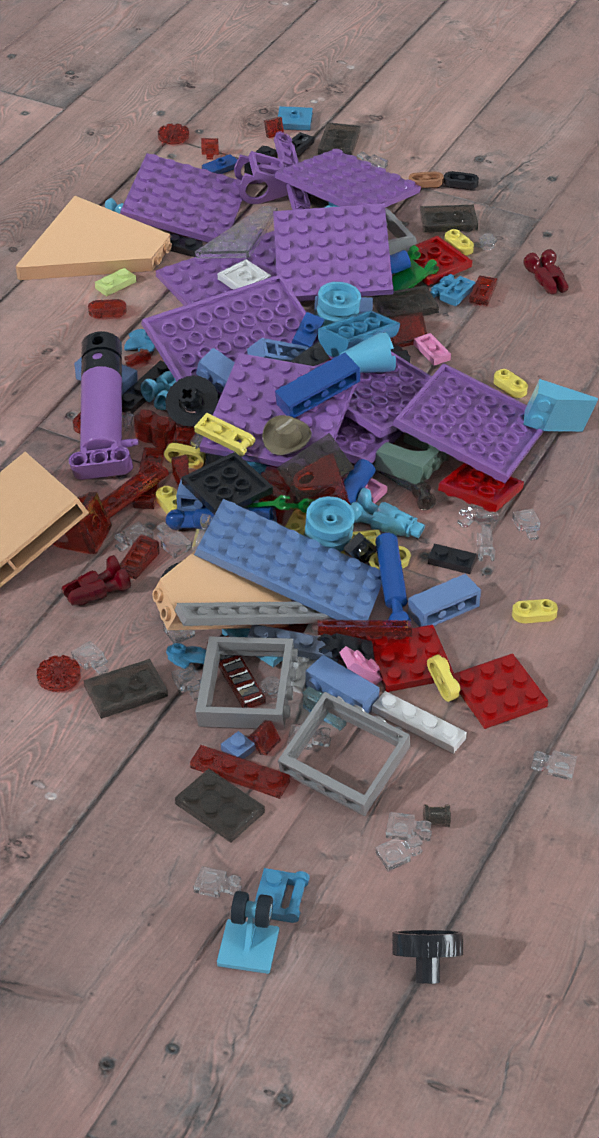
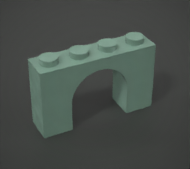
(409, 464)

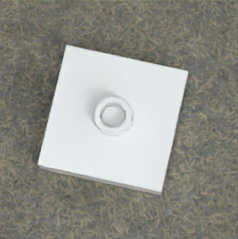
(242, 275)

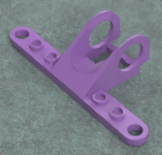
(269, 166)

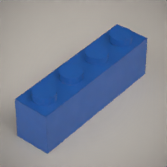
(317, 385)

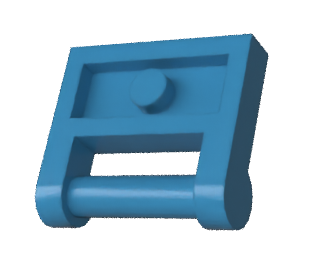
(275, 884)

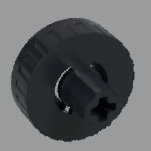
(188, 394)
(428, 948)

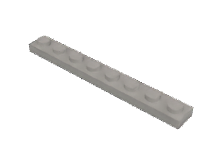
(246, 613)

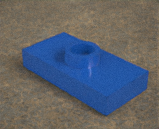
(221, 165)
(308, 330)

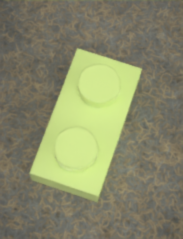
(115, 282)

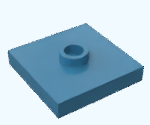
(296, 117)

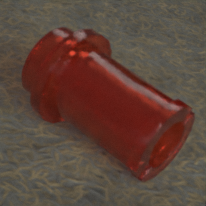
(142, 356)

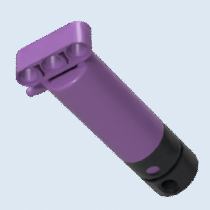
(101, 441)

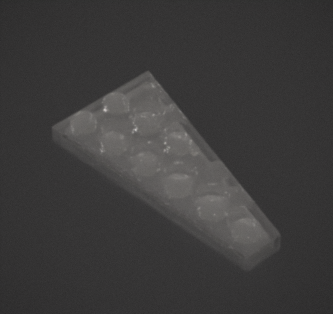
(241, 238)

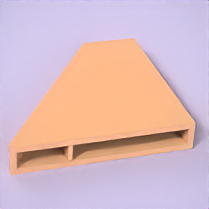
(93, 242)
(32, 513)
(204, 582)

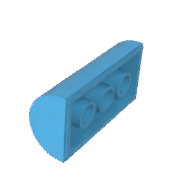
(353, 330)

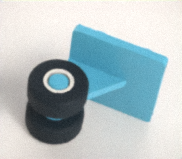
(249, 943)

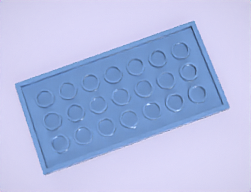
(290, 563)

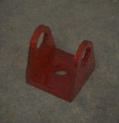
(325, 475)
(91, 530)

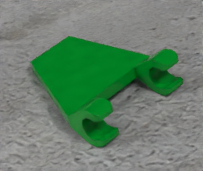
(412, 276)
(280, 504)

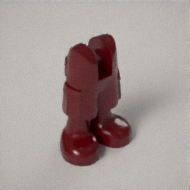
(546, 272)
(96, 586)

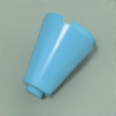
(373, 354)

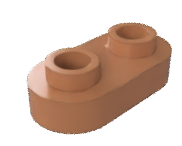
(427, 179)

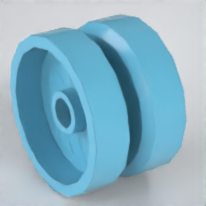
(337, 302)
(330, 522)

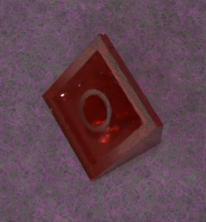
(410, 327)

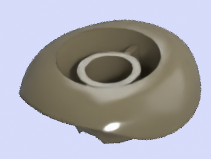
(285, 435)

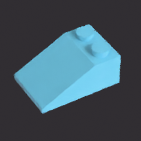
(558, 408)

